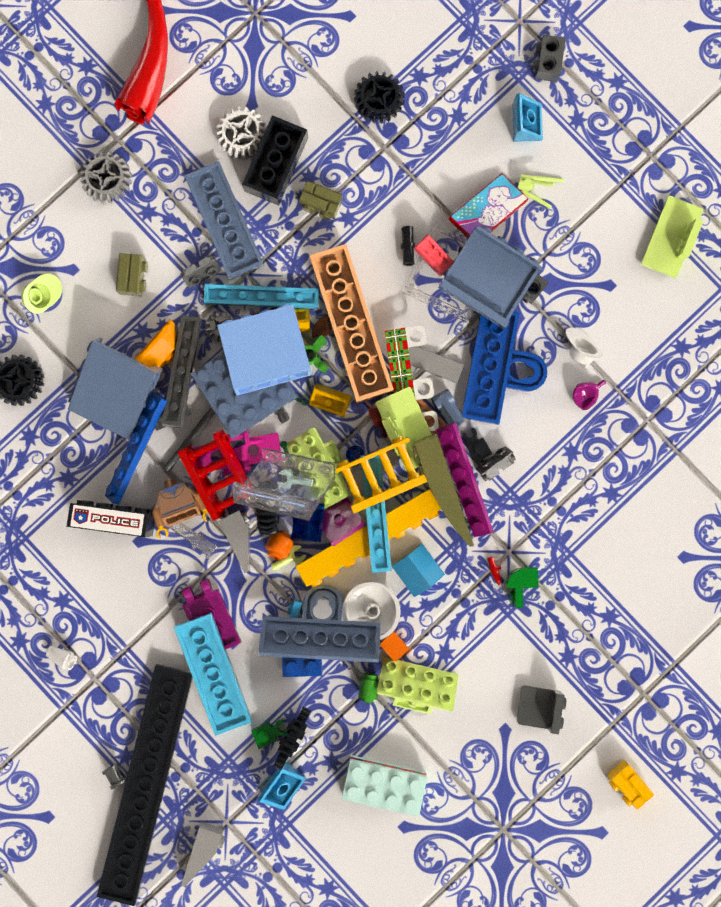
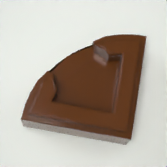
(321, 328)

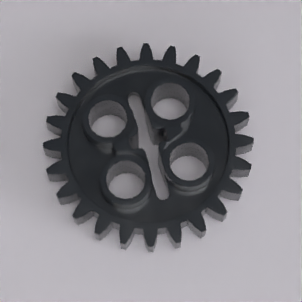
(288, 744)

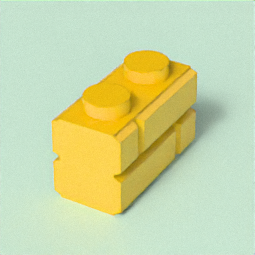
(633, 788)

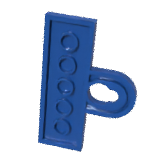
(491, 371)

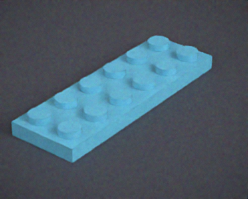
(213, 674)

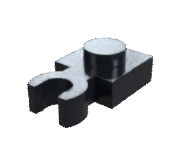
(478, 448)

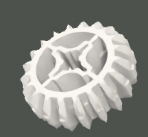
(229, 123)

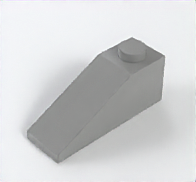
(238, 534)
(205, 847)

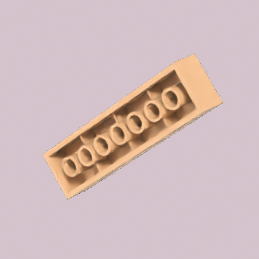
(351, 323)

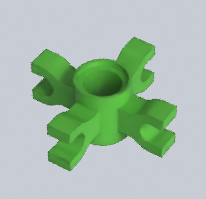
(319, 343)

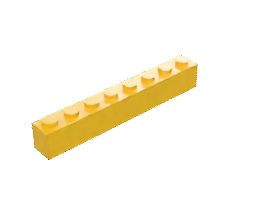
(356, 545)

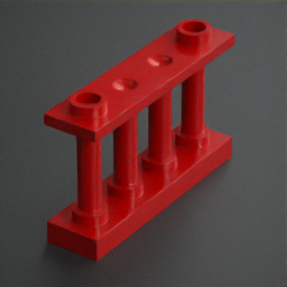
(199, 477)

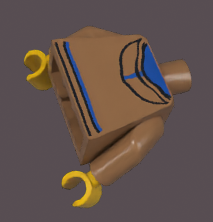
(176, 505)

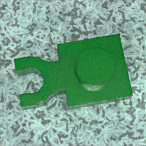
(267, 734)

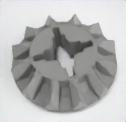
(211, 325)

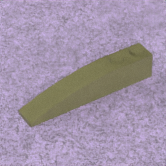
(440, 481)

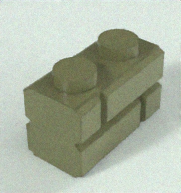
(320, 200)
(131, 274)

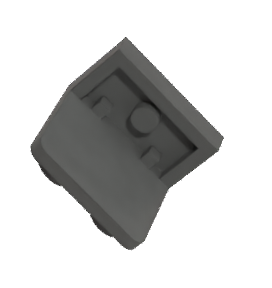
(541, 708)

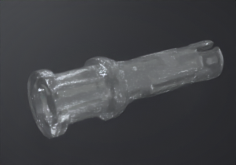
(197, 541)

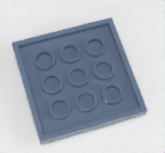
(239, 411)

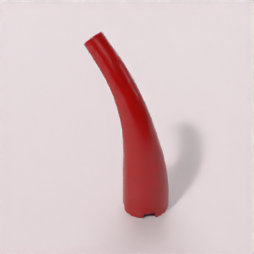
(145, 82)

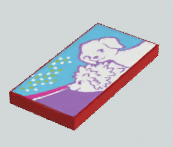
(489, 206)

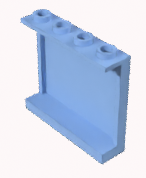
(264, 349)

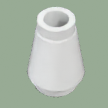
(63, 658)

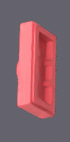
(433, 255)

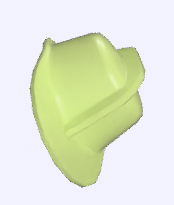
(41, 293)

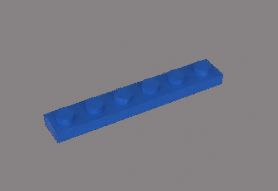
(135, 448)

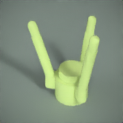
(527, 183)

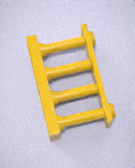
(378, 493)

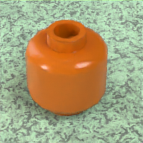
(279, 545)

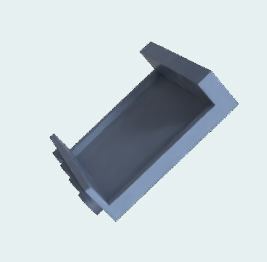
(490, 276)
(112, 389)

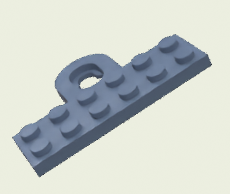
(320, 638)

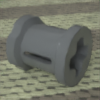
(114, 776)

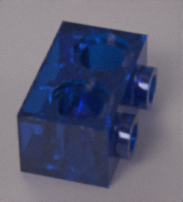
(309, 530)

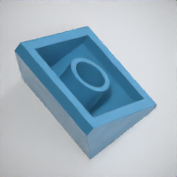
(527, 119)
(418, 570)
(281, 787)

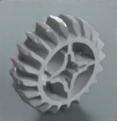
(106, 162)

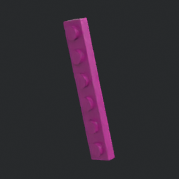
(464, 480)

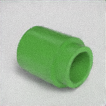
(368, 687)

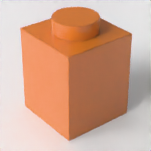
(394, 646)

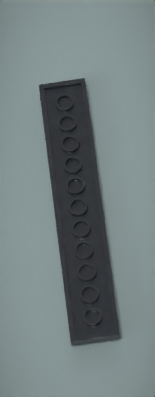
(145, 785)

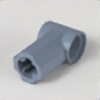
(446, 405)

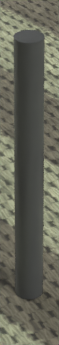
(189, 440)

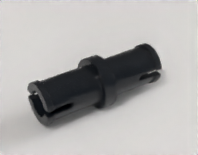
(407, 245)

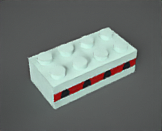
(384, 785)

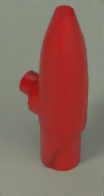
(494, 570)

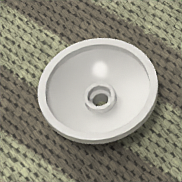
(376, 595)

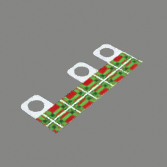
(400, 368)

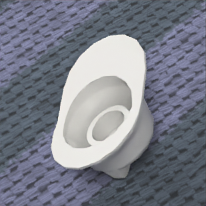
(582, 347)

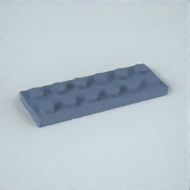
(224, 220)

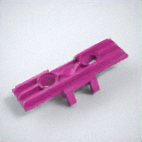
(268, 441)

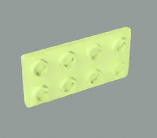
(673, 237)
(403, 418)
(311, 445)
(417, 686)

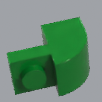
(517, 580)

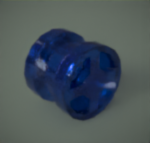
(353, 453)

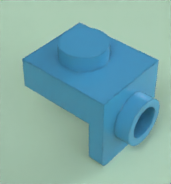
(294, 609)

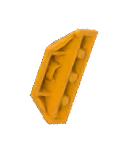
(160, 348)

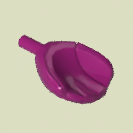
(586, 394)

